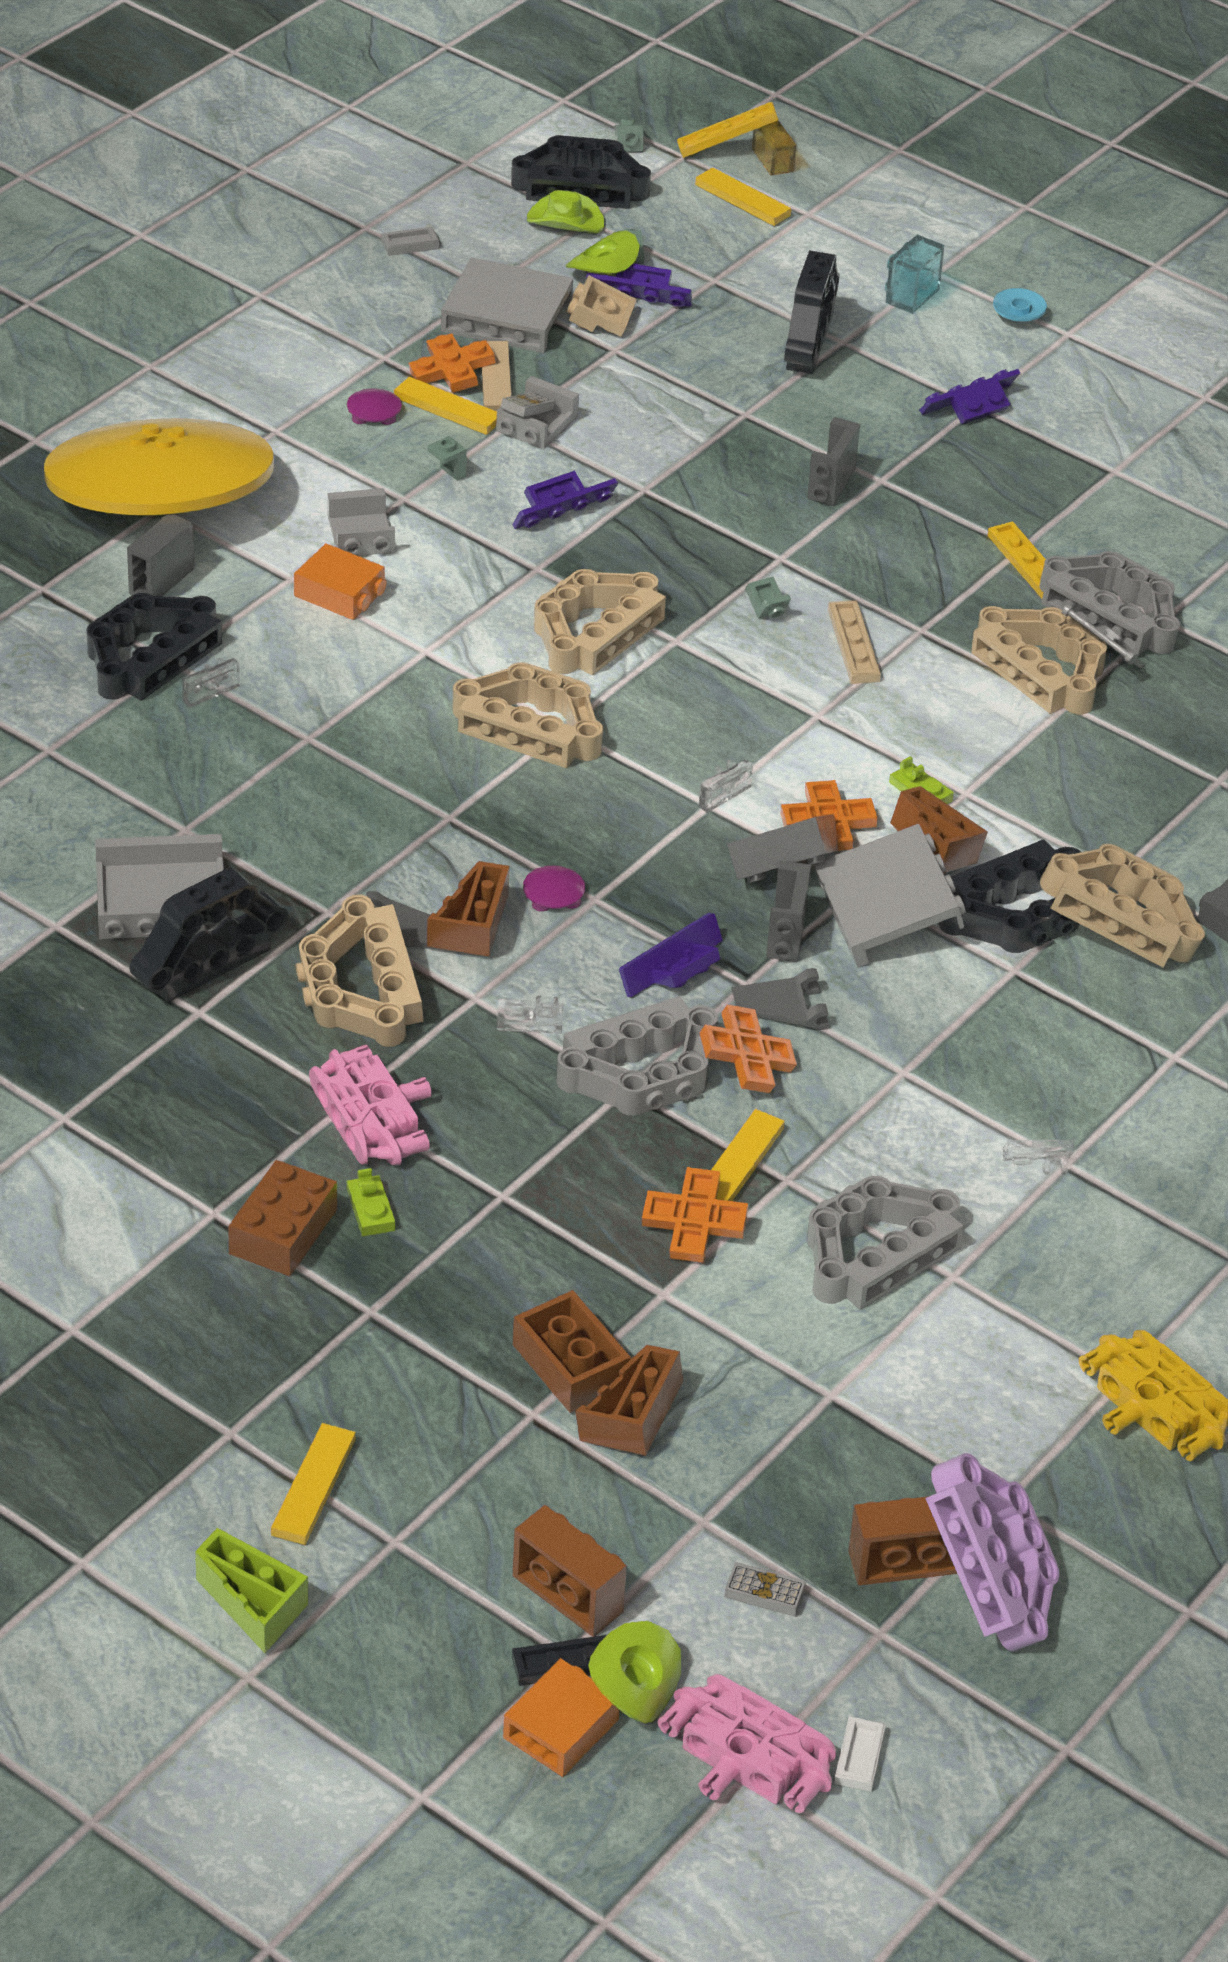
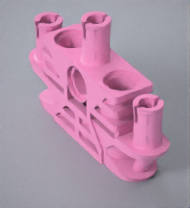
(369, 1106)
(750, 1743)

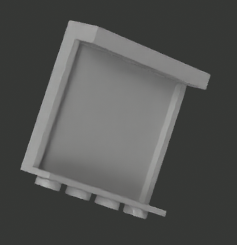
(505, 304)
(143, 873)
(888, 890)

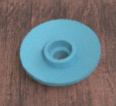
(1019, 304)

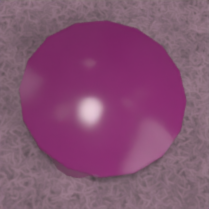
(374, 406)
(554, 888)

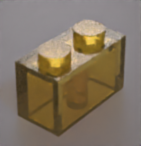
(774, 148)

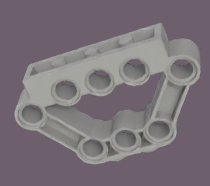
(1084, 585)
(592, 1052)
(929, 1238)

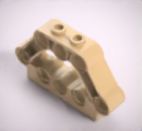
(631, 612)
(1007, 646)
(487, 713)
(1082, 894)
(391, 972)

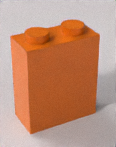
(339, 581)
(560, 1718)

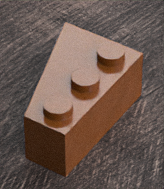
(953, 834)
(473, 912)
(634, 1404)

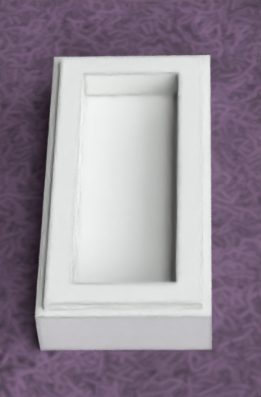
(860, 1754)

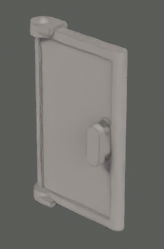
(1110, 637)

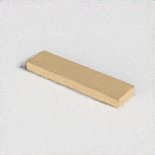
(496, 376)
(854, 642)

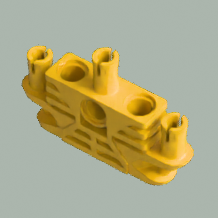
(1158, 1393)

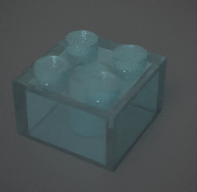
(914, 273)

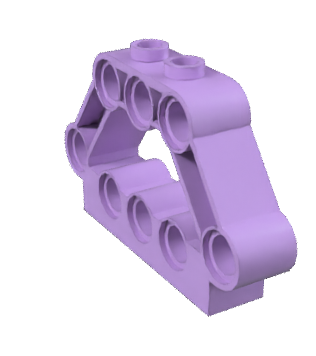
(995, 1549)

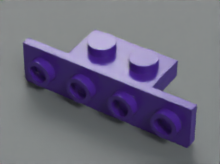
(648, 284)
(975, 400)
(558, 495)
(675, 958)

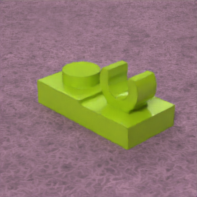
(913, 776)
(370, 1203)

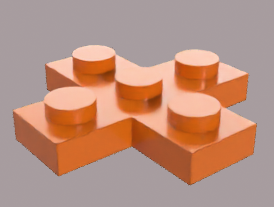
(452, 362)
(825, 799)
(747, 1048)
(695, 1214)

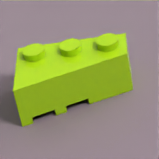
(251, 1586)

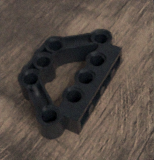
(583, 166)
(811, 311)
(187, 636)
(1001, 883)
(180, 961)

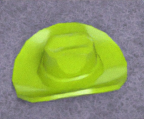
(568, 212)
(608, 255)
(637, 1669)

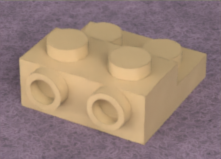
(600, 305)

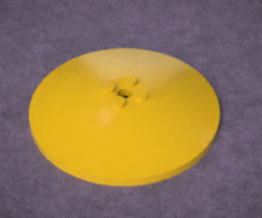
(159, 466)

